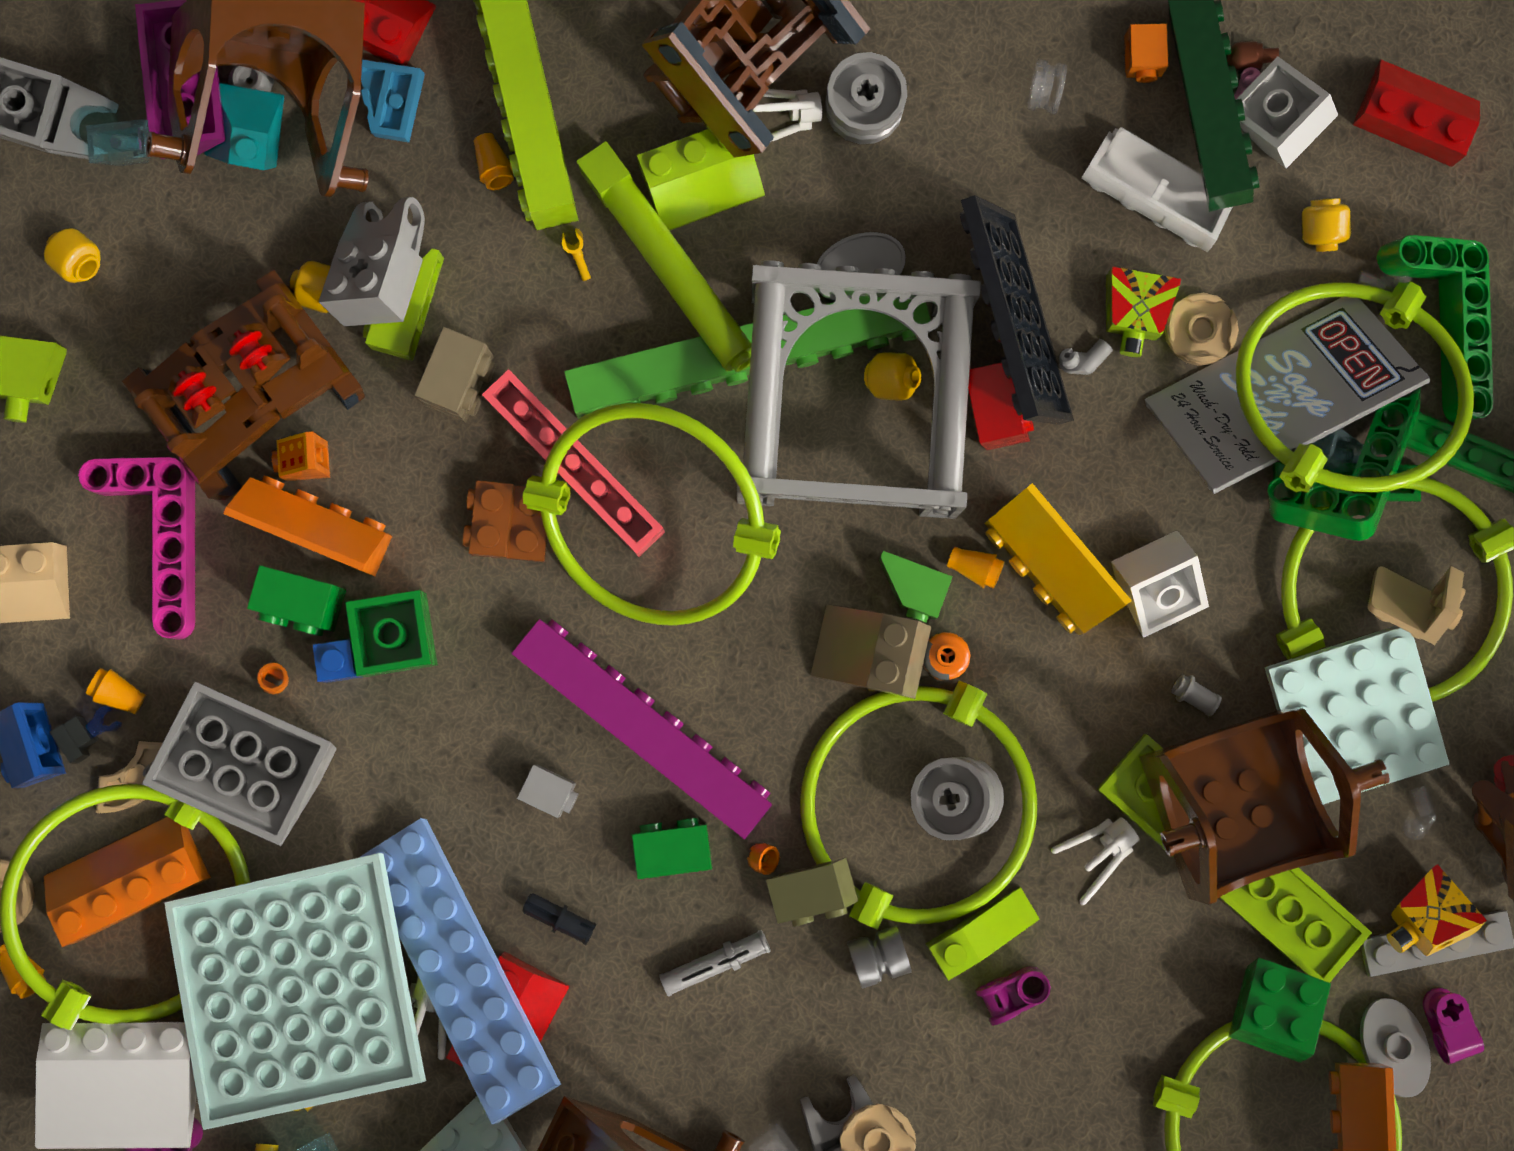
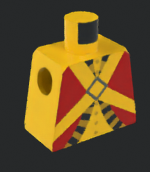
(1434, 915)

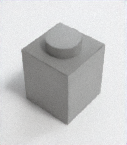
(548, 791)

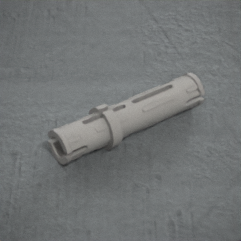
(728, 957)

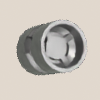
(879, 957)

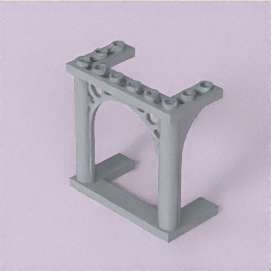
(953, 309)

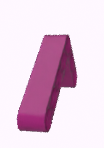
(163, 531)

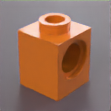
(1146, 52)

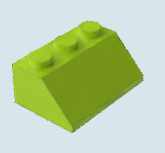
(697, 179)

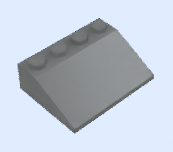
(239, 764)

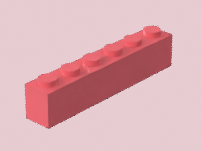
(578, 468)

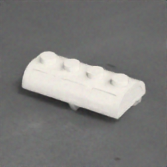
(1156, 187)

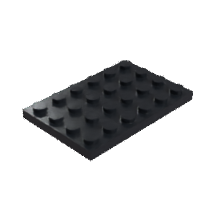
(1017, 312)

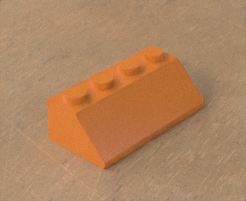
(309, 524)
(122, 880)
(1363, 1106)

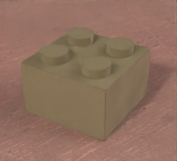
(456, 375)

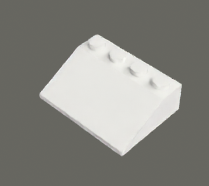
(114, 1086)

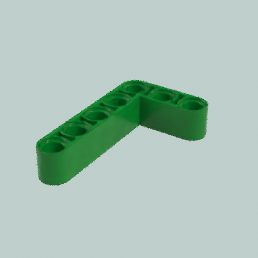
(1463, 306)
(1343, 504)

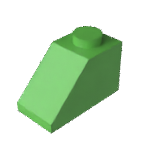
(915, 586)

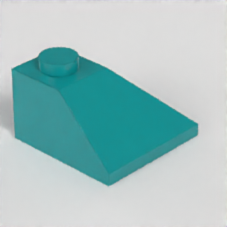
(250, 127)

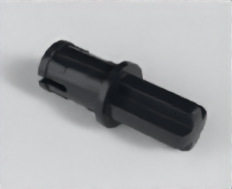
(559, 918)

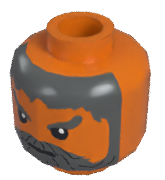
(943, 669)

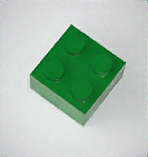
(291, 597)
(391, 633)
(1280, 1010)

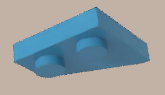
(391, 98)

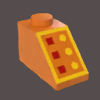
(301, 457)

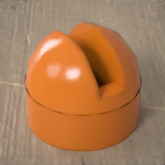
(277, 672)
(770, 861)

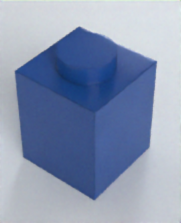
(334, 661)

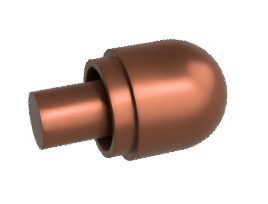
(1250, 54)

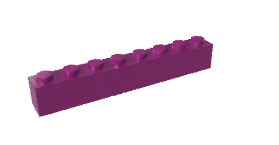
(642, 728)

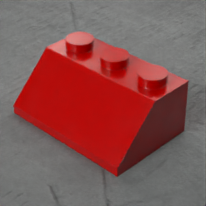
(394, 27)
(1419, 114)
(536, 991)

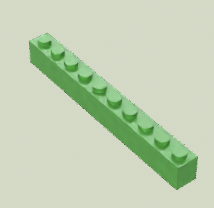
(693, 366)

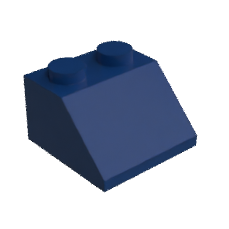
(27, 745)

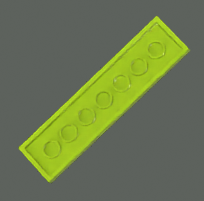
(1282, 908)

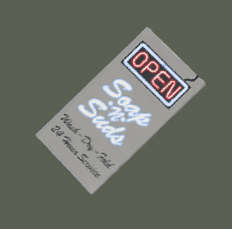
(1303, 382)

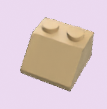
(33, 582)

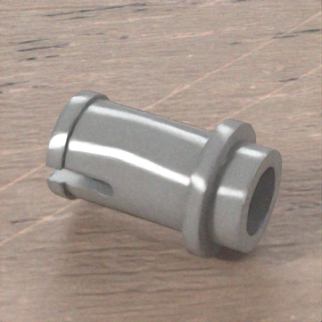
(1196, 695)

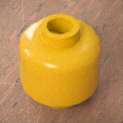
(1326, 224)
(72, 255)
(309, 283)
(892, 376)

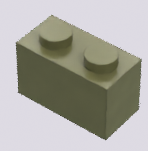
(812, 891)

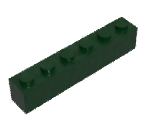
(1212, 104)

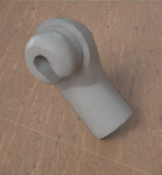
(1083, 362)

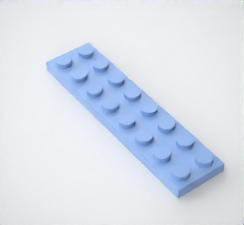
(463, 975)

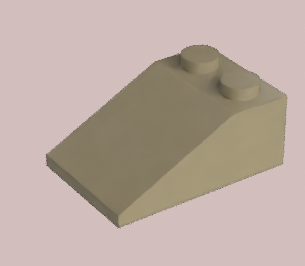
(871, 650)

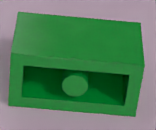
(672, 849)

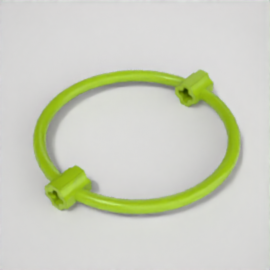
(1307, 461)
(751, 536)
(1488, 543)
(964, 706)
(70, 1000)
(1182, 1098)

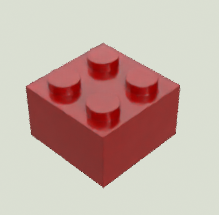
(994, 410)

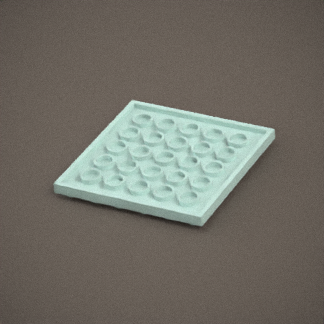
(294, 991)

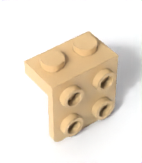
(1415, 608)

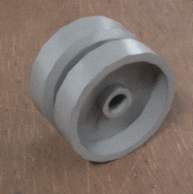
(860, 78)
(936, 804)

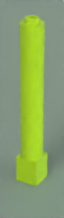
(666, 257)

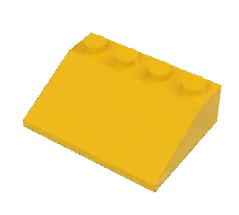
(1055, 561)

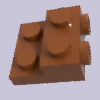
(503, 524)

